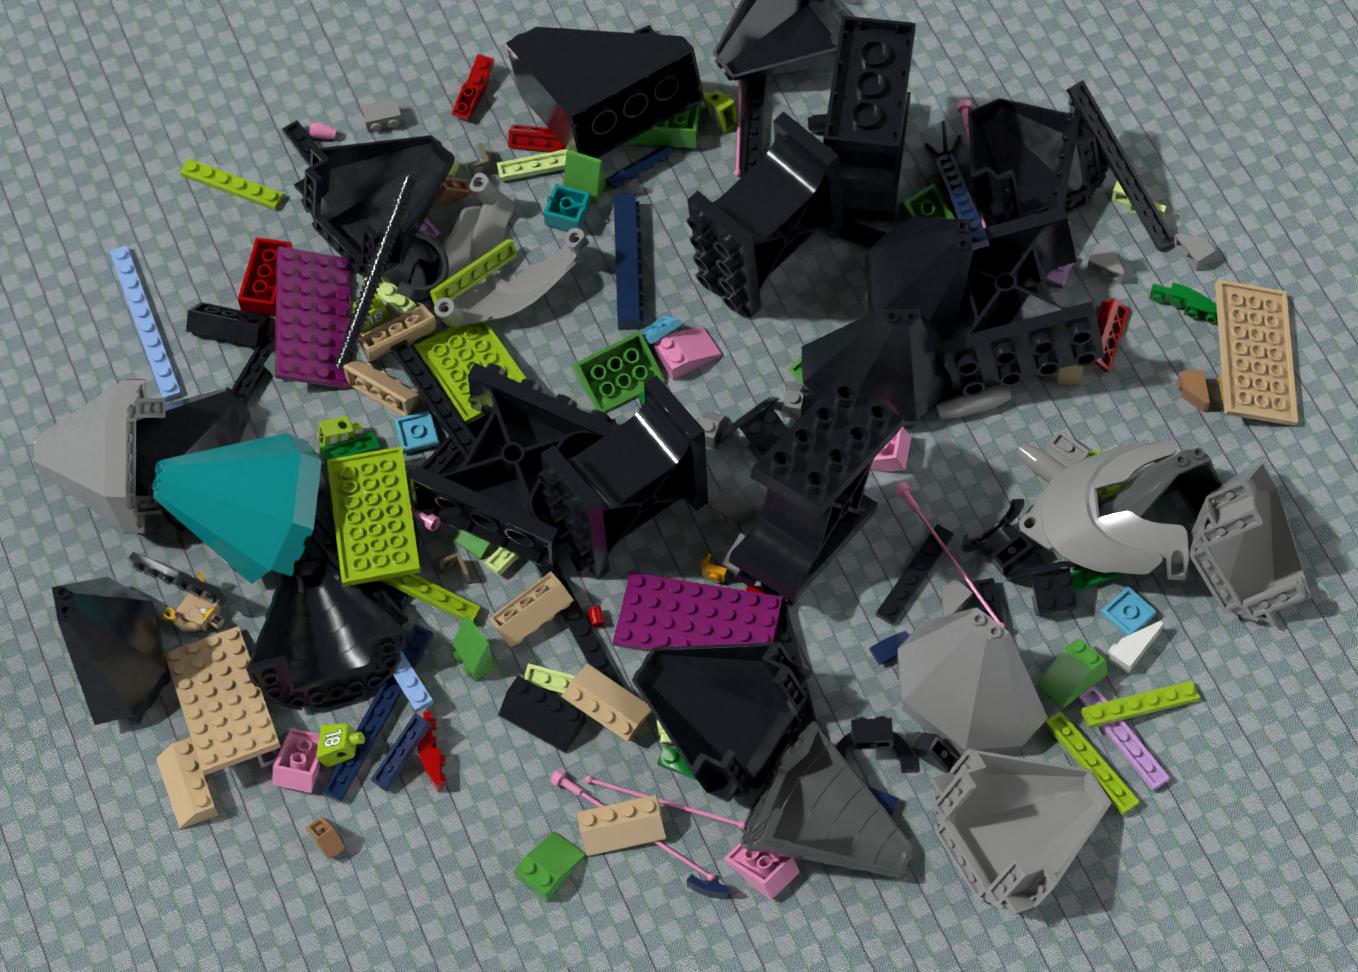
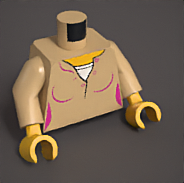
(195, 613)

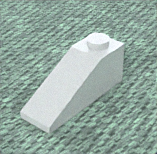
(1132, 647)

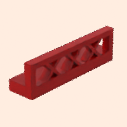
(533, 138)
(1106, 317)

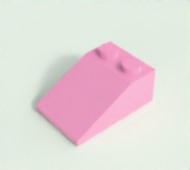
(685, 351)
(894, 454)
(297, 761)
(762, 870)

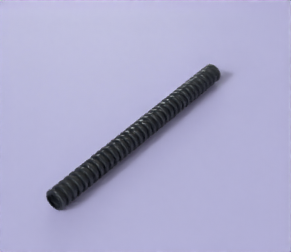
(376, 271)

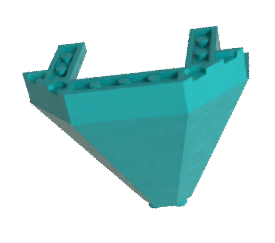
(246, 500)

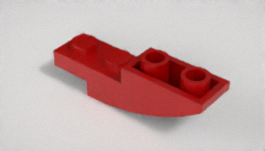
(474, 88)
(431, 755)

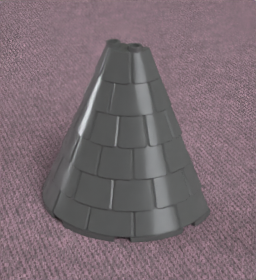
(1184, 473)
(824, 813)

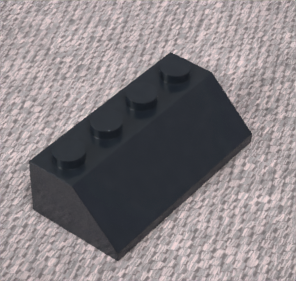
(227, 324)
(542, 714)

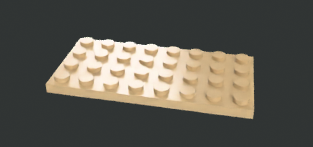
(1256, 353)
(220, 701)

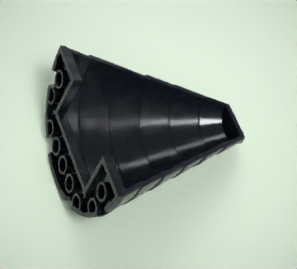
(323, 641)

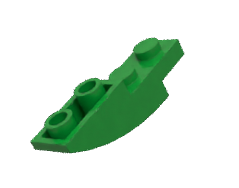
(1194, 303)

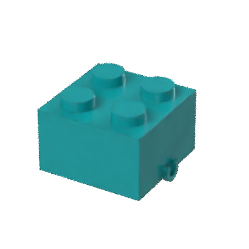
(566, 208)

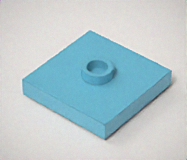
(660, 328)
(416, 431)
(1128, 612)

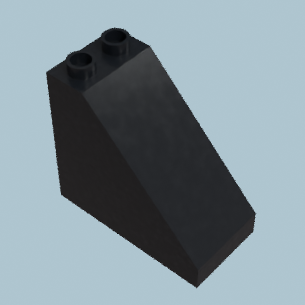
(603, 84)

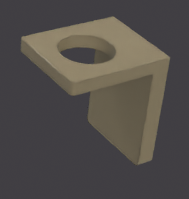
(485, 155)
(456, 560)

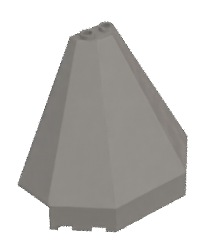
(95, 454)
(1248, 548)
(968, 684)
(1015, 823)

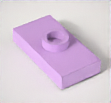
(1059, 275)

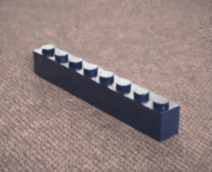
(627, 263)

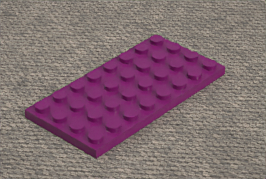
(311, 316)
(689, 613)

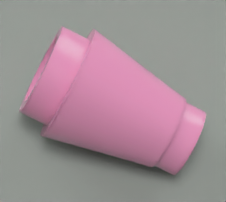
(322, 131)

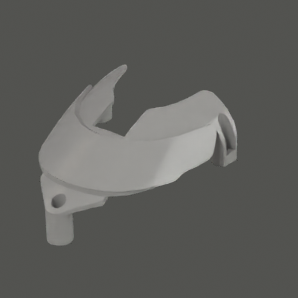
(477, 233)
(1069, 520)

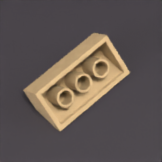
(408, 326)
(382, 388)
(531, 609)
(607, 702)
(186, 784)
(621, 825)

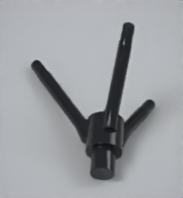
(944, 144)

